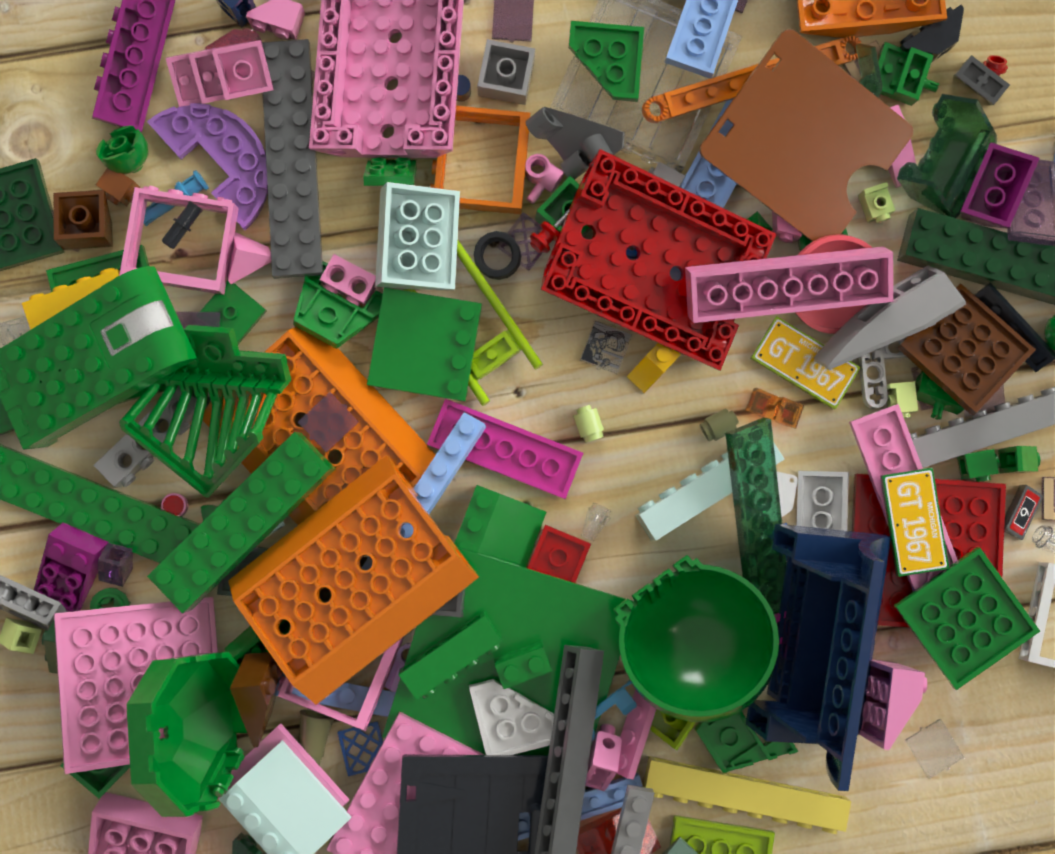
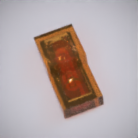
(775, 408)

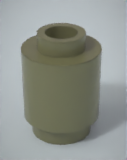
(718, 424)

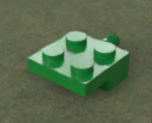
(904, 73)
(930, 393)

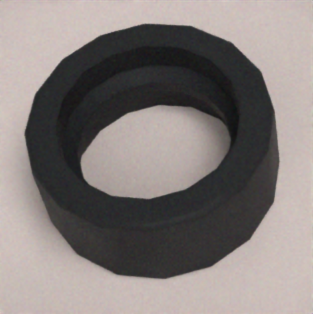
(479, 252)

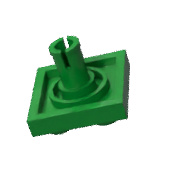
(380, 171)

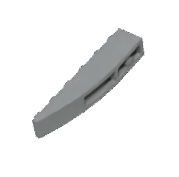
(916, 305)

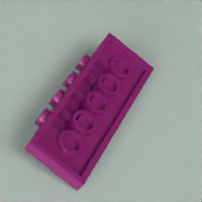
(132, 61)

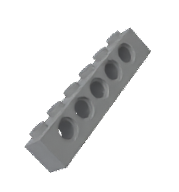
(112, 465)

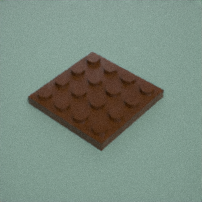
(968, 352)

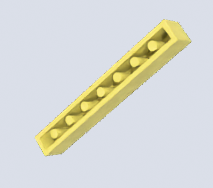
(747, 794)

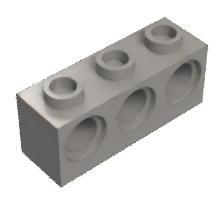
(28, 603)

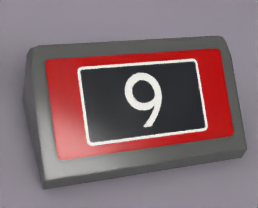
(1022, 511)

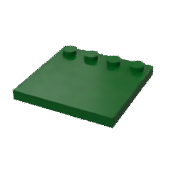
(424, 344)
(967, 618)

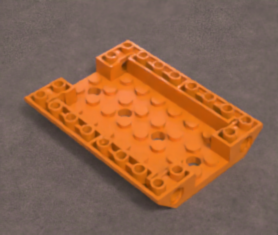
(380, 432)
(366, 607)

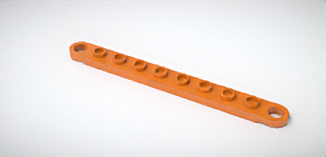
(728, 85)

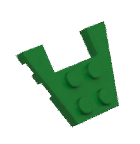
(331, 316)
(737, 745)

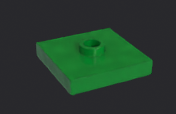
(236, 310)

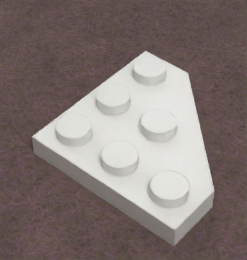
(509, 720)

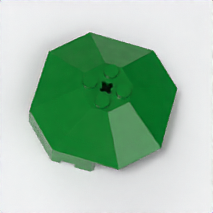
(200, 725)

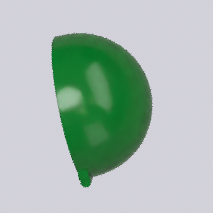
(698, 642)

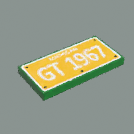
(914, 522)

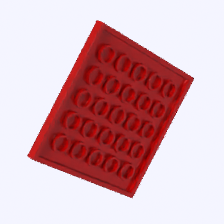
(971, 516)

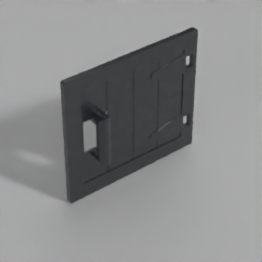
(469, 803)

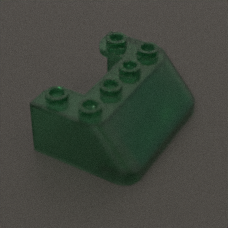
(952, 156)

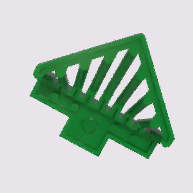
(223, 374)

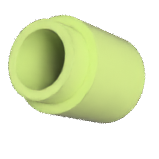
(588, 423)

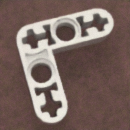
(880, 354)

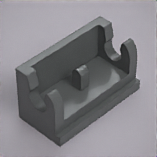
(982, 80)

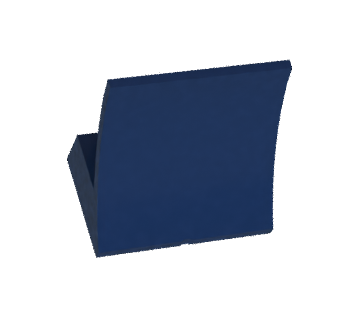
(827, 642)

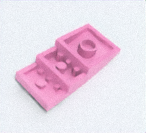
(220, 73)

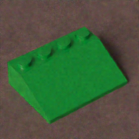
(500, 527)

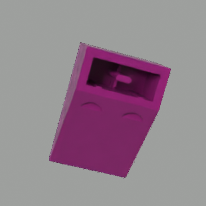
(69, 566)

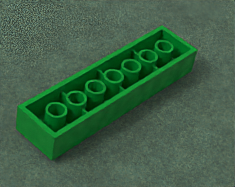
(241, 522)

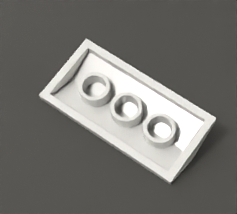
(823, 499)

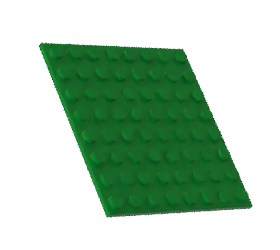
(524, 610)

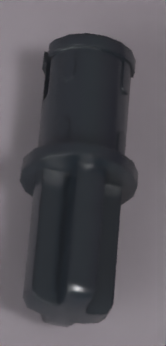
(181, 225)

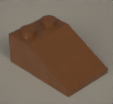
(256, 692)

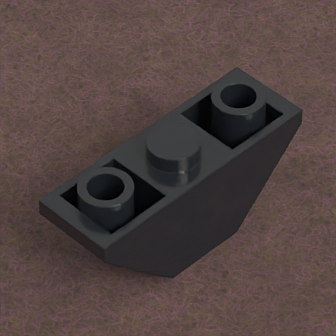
(937, 37)

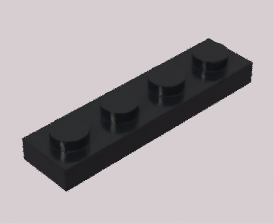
(1001, 307)

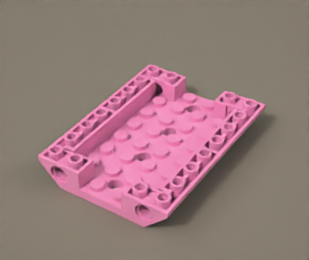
(358, 63)

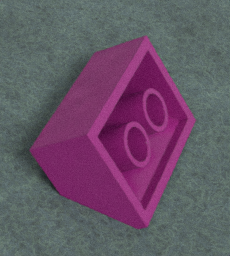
(999, 187)

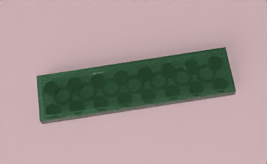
(757, 506)

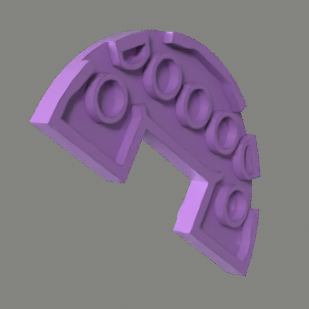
(229, 143)

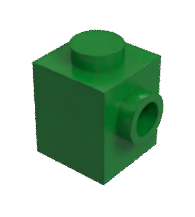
(979, 465)

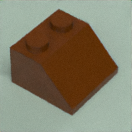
(82, 220)

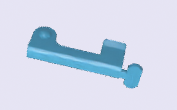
(620, 698)

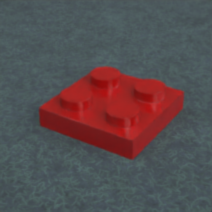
(559, 554)

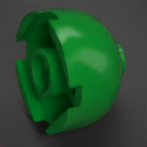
(124, 151)

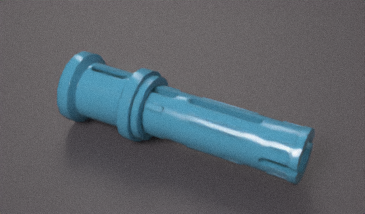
(189, 186)

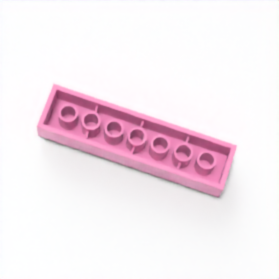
(789, 284)

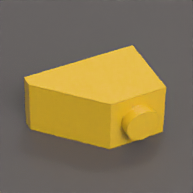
(652, 366)

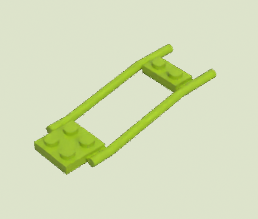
(503, 345)

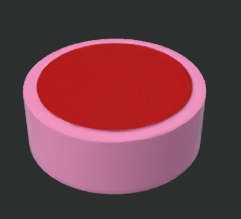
(175, 504)

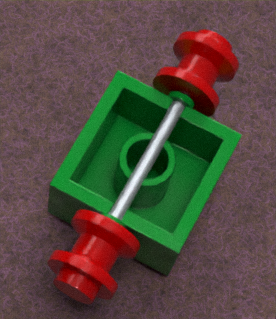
(553, 214)

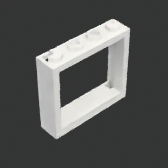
(1039, 612)

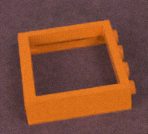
(500, 117)

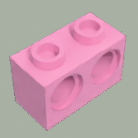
(352, 276)

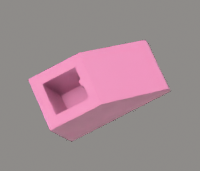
(279, 17)

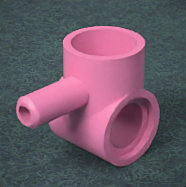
(548, 179)

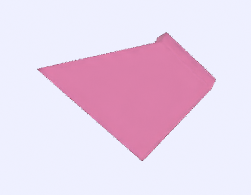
(246, 257)

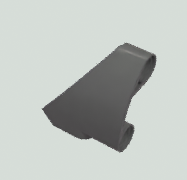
(574, 138)

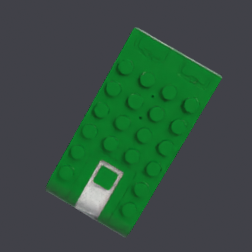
(91, 357)

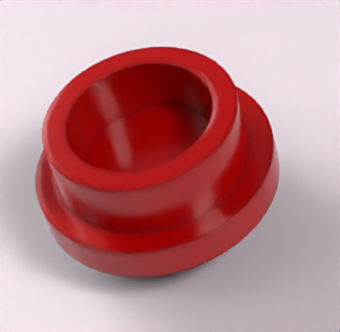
(996, 64)

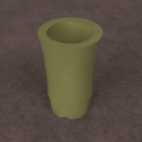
(314, 733)

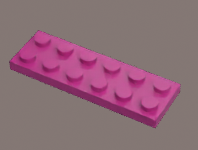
(512, 451)

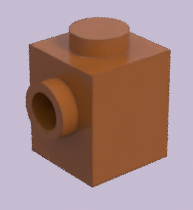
(117, 187)

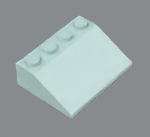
(417, 237)
(285, 805)

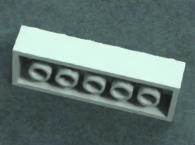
(690, 499)

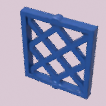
(341, 734)

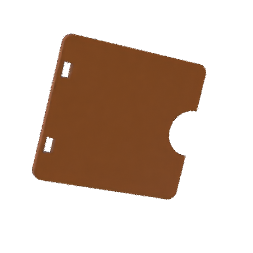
(804, 136)

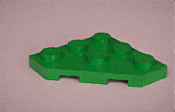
(610, 55)

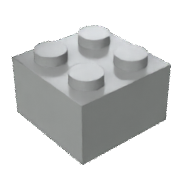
(506, 72)

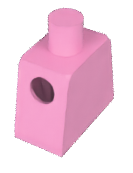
(603, 758)

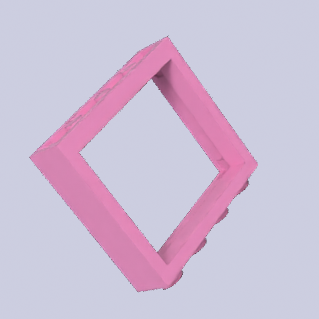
(176, 198)
(285, 692)

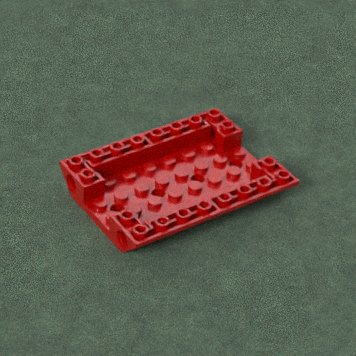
(668, 231)

